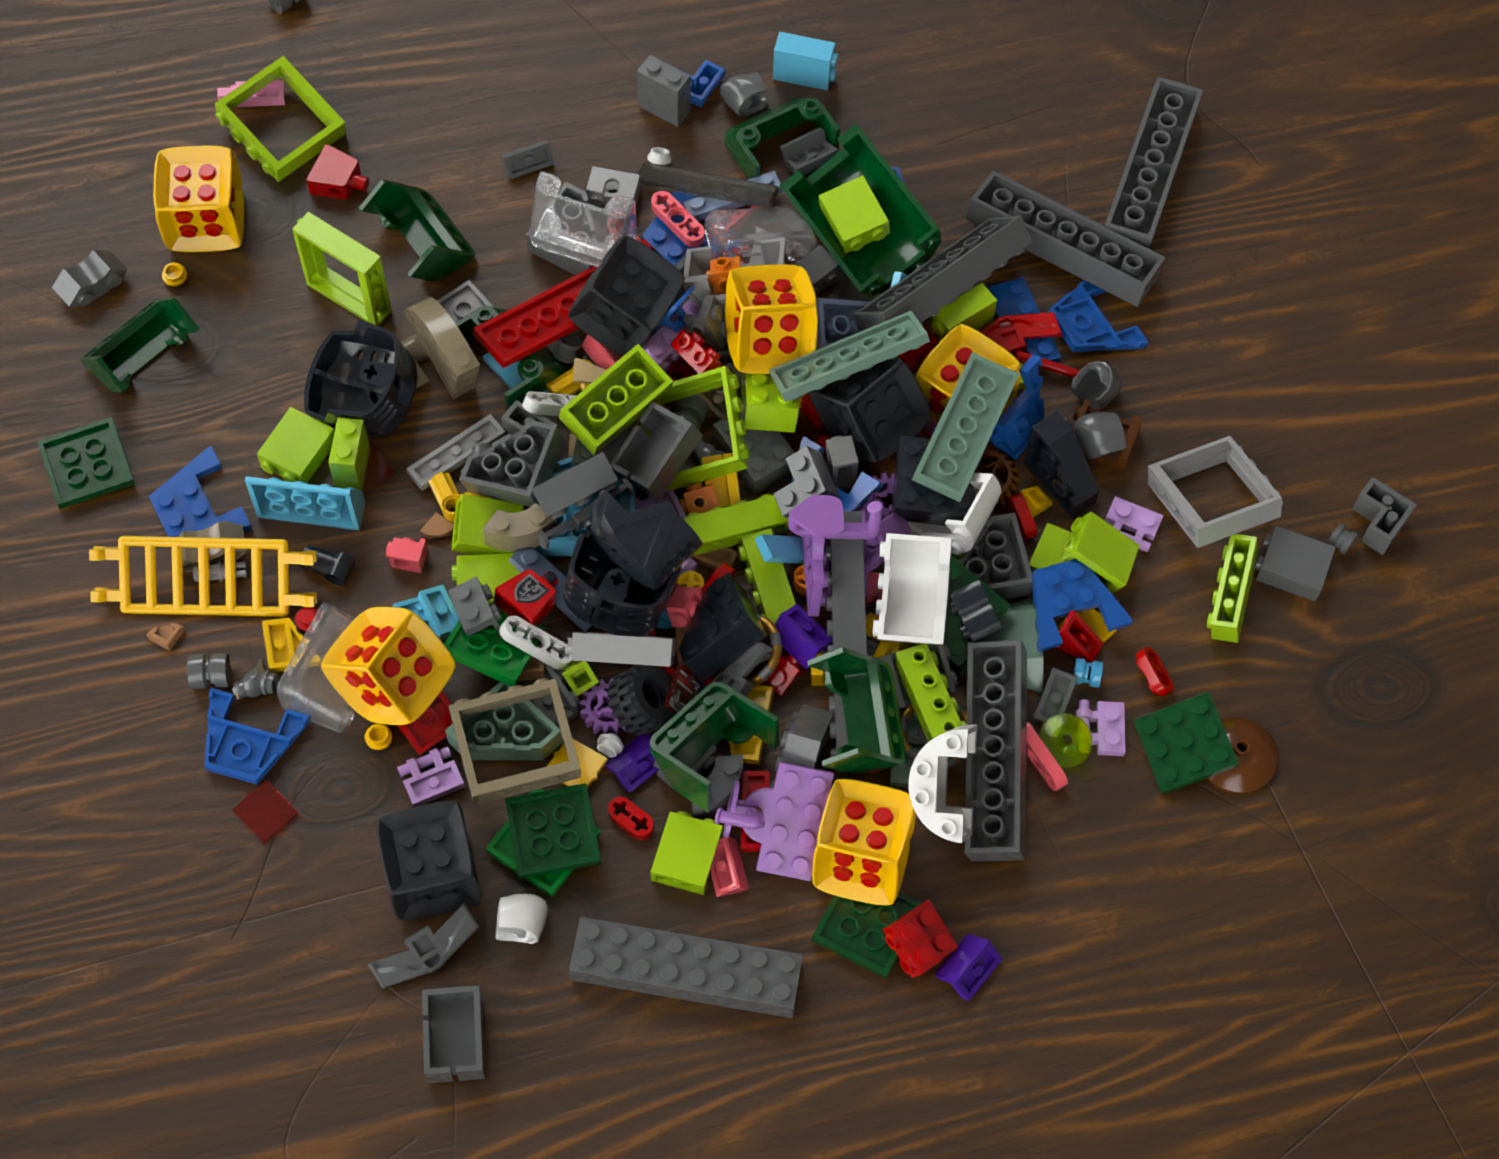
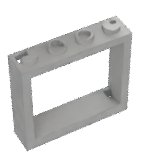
(1203, 457)
(622, 649)

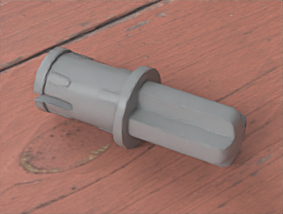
(217, 571)

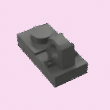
(527, 159)
(1055, 695)

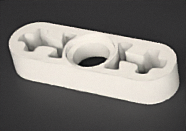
(546, 403)
(523, 627)

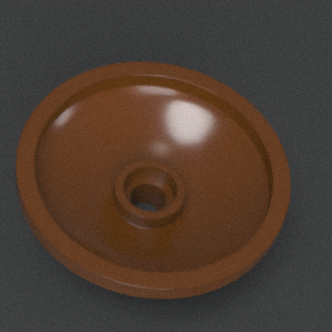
(1256, 764)

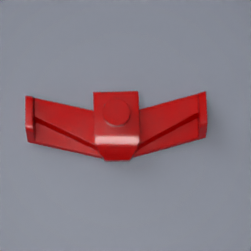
(1012, 330)

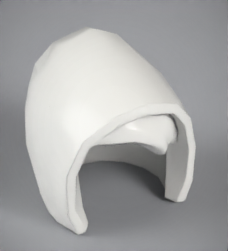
(521, 918)

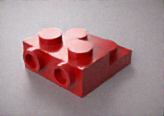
(695, 353)
(430, 726)
(919, 939)

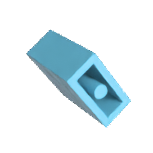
(804, 61)

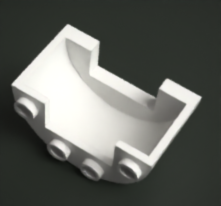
(965, 532)
(913, 589)
(929, 784)

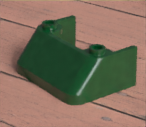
(750, 133)
(423, 226)
(138, 341)
(535, 369)
(868, 710)
(704, 722)

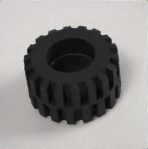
(639, 698)

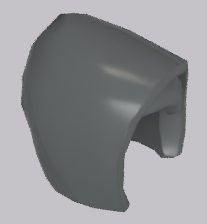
(745, 93)
(1098, 383)
(1099, 434)

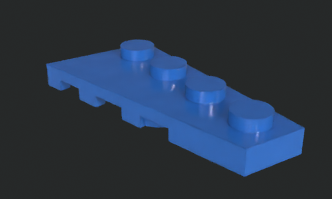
(1016, 299)

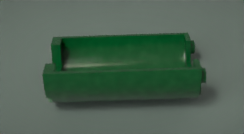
(912, 231)

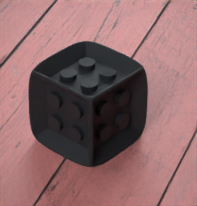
(626, 296)
(874, 408)
(427, 860)

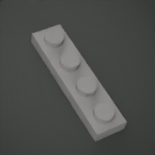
(455, 451)

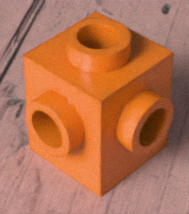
(719, 272)
(695, 491)

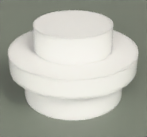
(659, 156)
(609, 745)

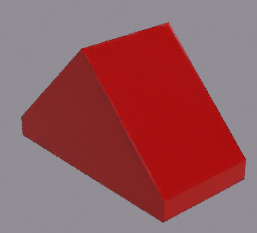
(1079, 638)

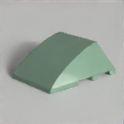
(1020, 625)

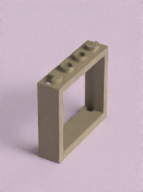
(524, 781)

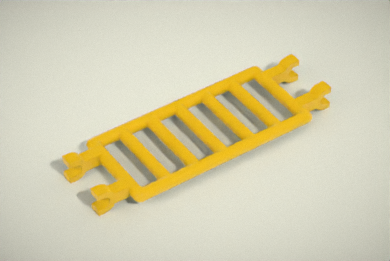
(178, 607)

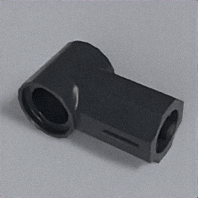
(334, 567)

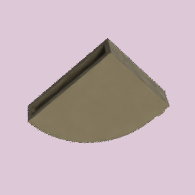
(444, 345)

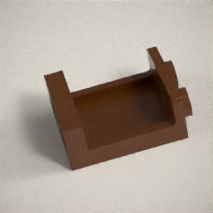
(1131, 429)

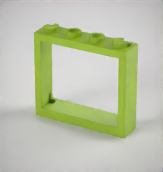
(280, 169)
(368, 302)
(702, 383)

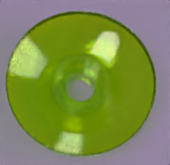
(1053, 736)

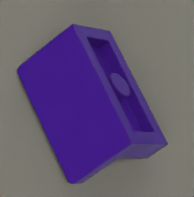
(801, 635)
(633, 763)
(969, 965)

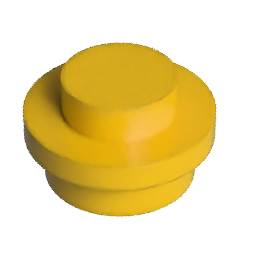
(174, 274)
(378, 736)

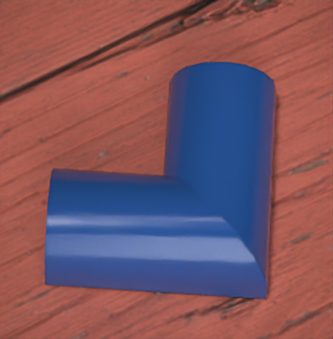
(705, 82)

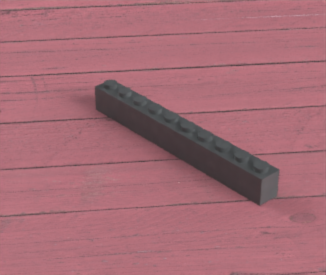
(848, 613)

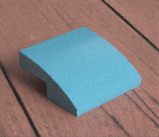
(435, 609)

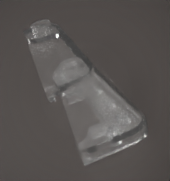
(577, 227)
(741, 231)
(304, 683)

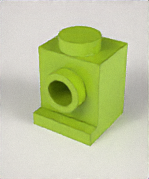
(579, 676)

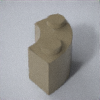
(221, 529)
(517, 530)

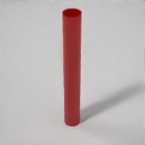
(1049, 365)

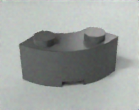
(89, 278)
(722, 778)

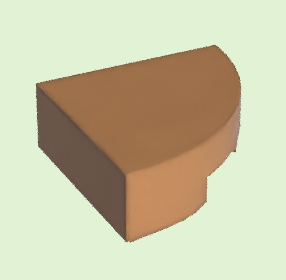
(437, 527)
(166, 635)

